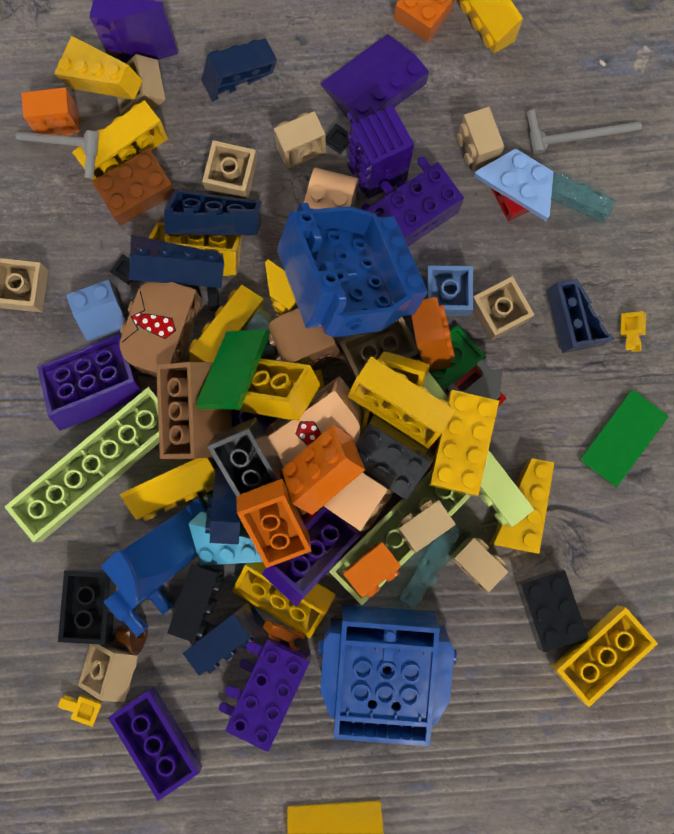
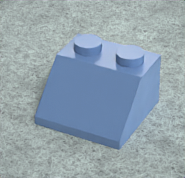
(97, 310)

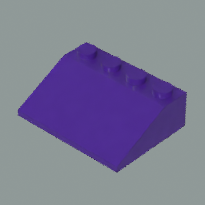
(133, 28)
(376, 79)
(88, 383)

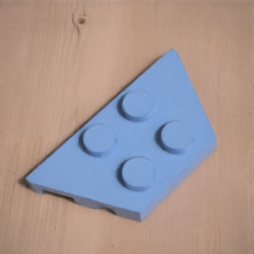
(520, 181)

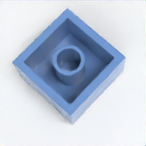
(452, 287)

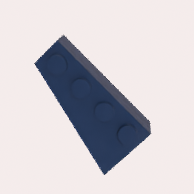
(211, 214)
(175, 263)

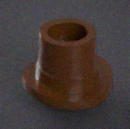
(126, 638)

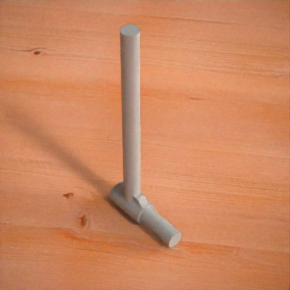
(540, 141)
(88, 142)

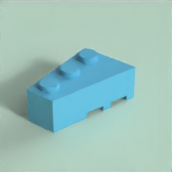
(217, 553)

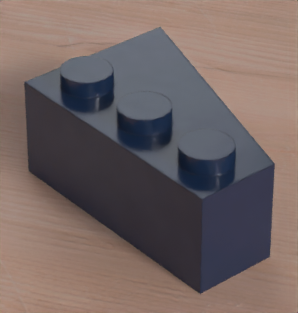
(237, 65)
(575, 318)
(222, 515)
(224, 639)

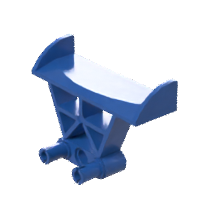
(149, 564)

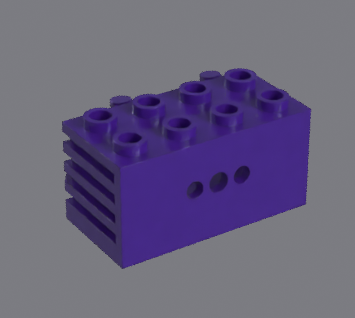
(379, 150)
(420, 208)
(267, 692)

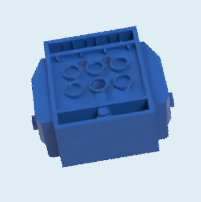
(327, 271)
(418, 679)

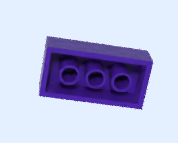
(329, 542)
(155, 743)

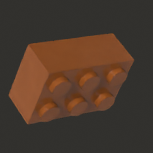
(134, 187)

